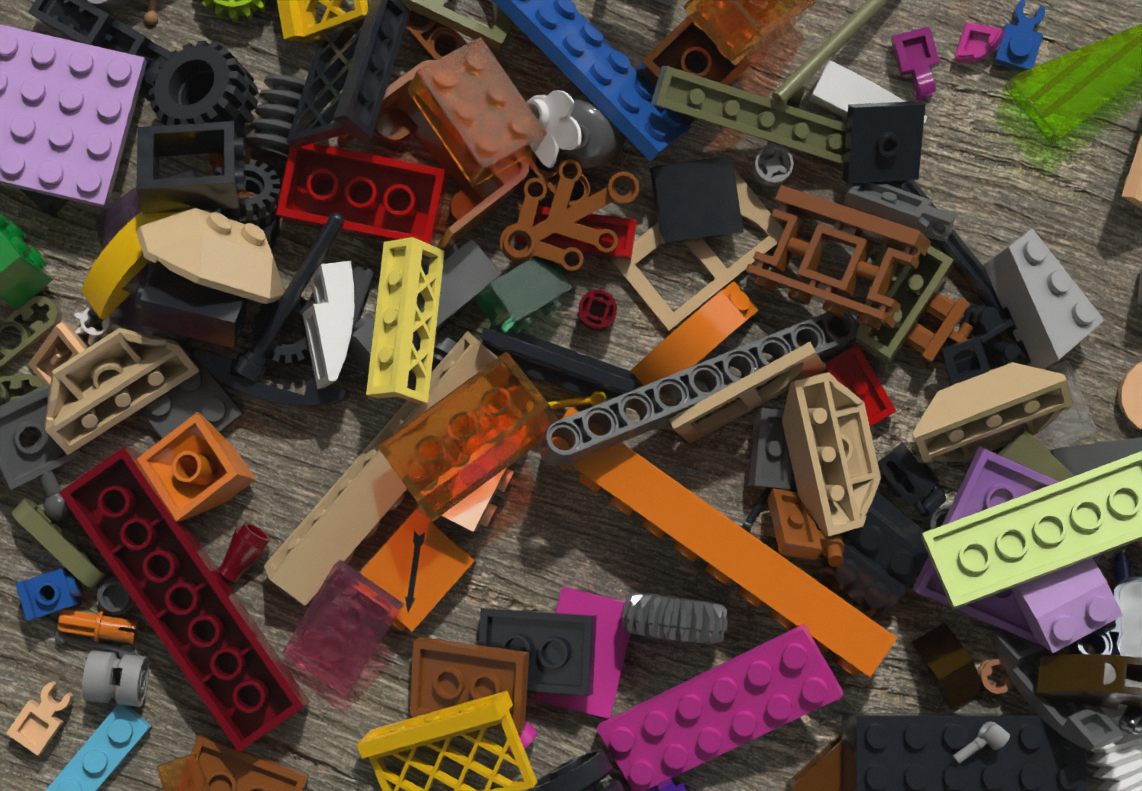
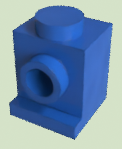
(34, 598)

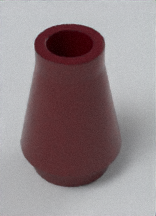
(244, 550)

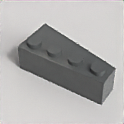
(463, 278)

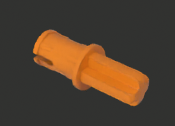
(98, 626)

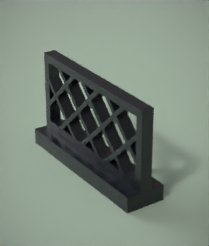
(362, 80)
(559, 365)

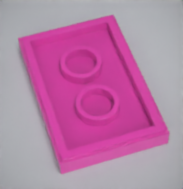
(609, 652)

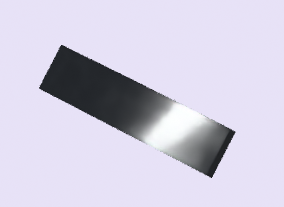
(95, 27)

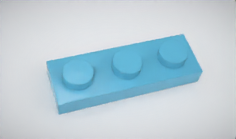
(102, 751)

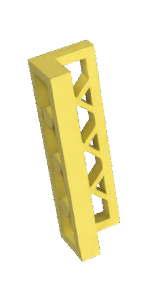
(399, 317)

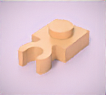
(38, 722)

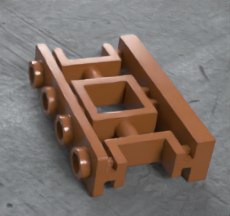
(847, 230)

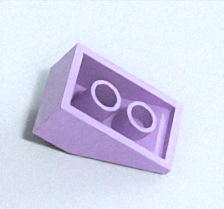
(1067, 604)

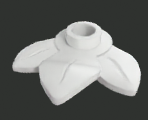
(561, 129)

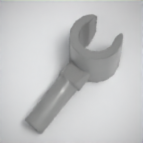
(989, 733)

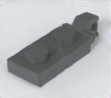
(900, 207)

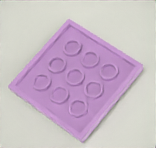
(64, 114)

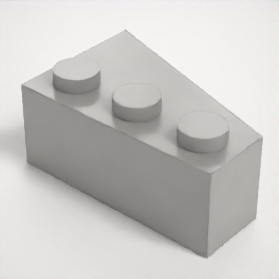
(1042, 299)

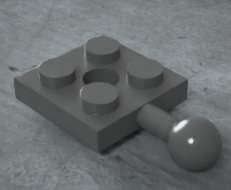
(23, 464)

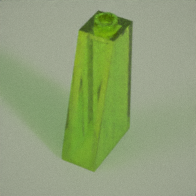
(1078, 83)

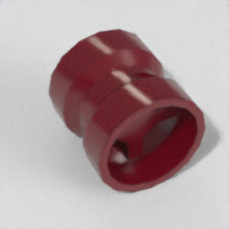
(596, 315)

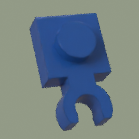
(1020, 42)

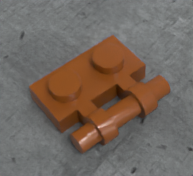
(798, 532)

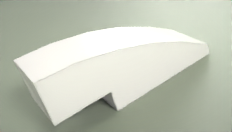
(842, 87)
(330, 320)

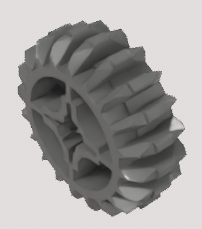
(675, 618)

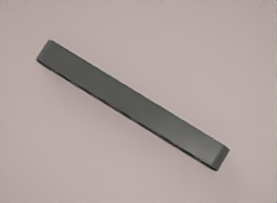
(683, 390)

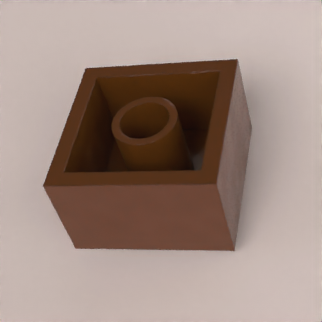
(693, 52)

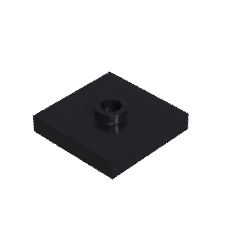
(883, 142)

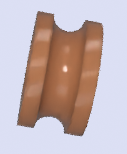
(985, 670)

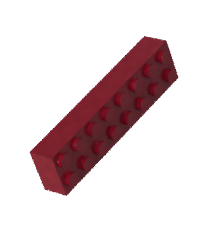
(184, 599)

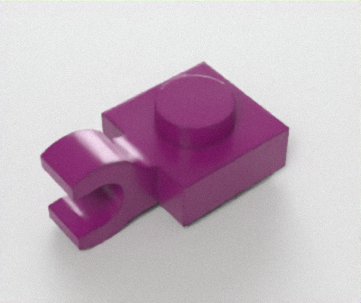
(917, 55)

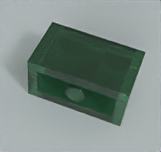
(523, 293)

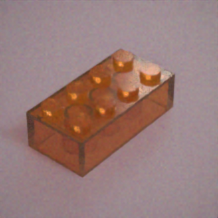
(469, 436)

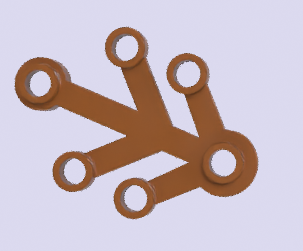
(562, 219)

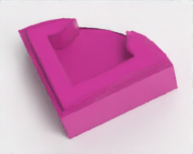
(977, 42)

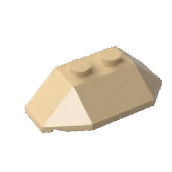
(214, 253)
(111, 384)
(990, 411)
(830, 452)

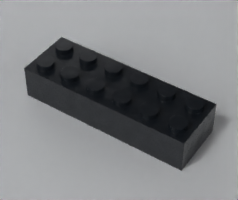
(919, 749)

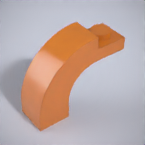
(697, 335)

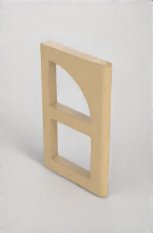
(750, 208)
(795, 365)

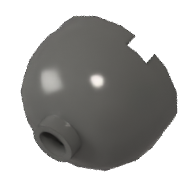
(600, 137)

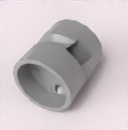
(102, 676)

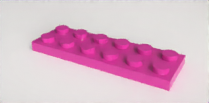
(720, 709)

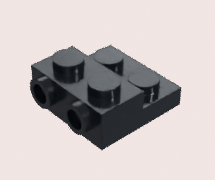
(876, 565)

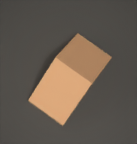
(56, 350)

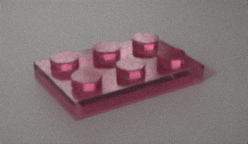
(343, 628)

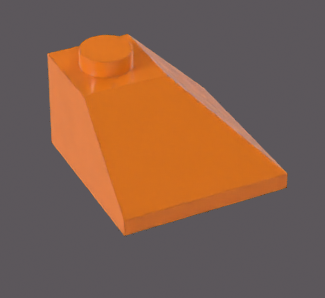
(195, 468)

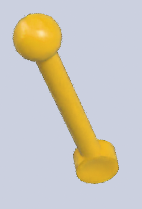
(596, 398)

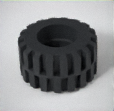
(194, 72)

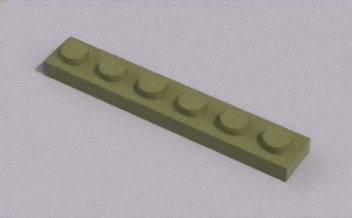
(750, 114)

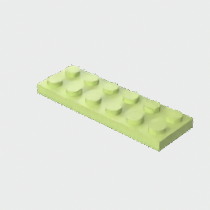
(1038, 532)

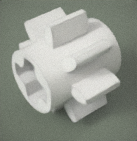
(88, 319)

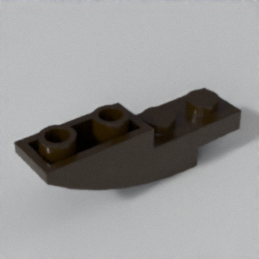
(1091, 679)

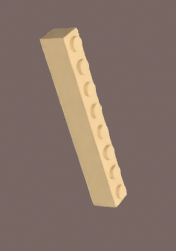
(364, 491)

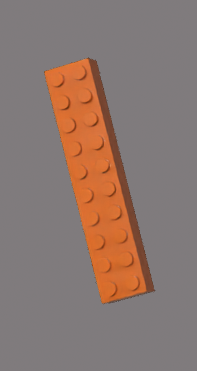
(733, 554)

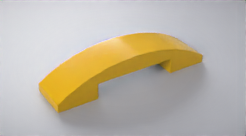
(117, 265)

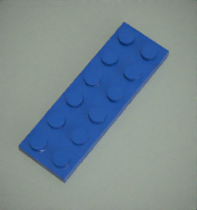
(598, 72)

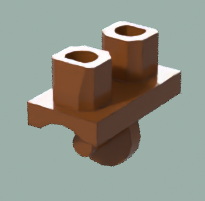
(946, 312)

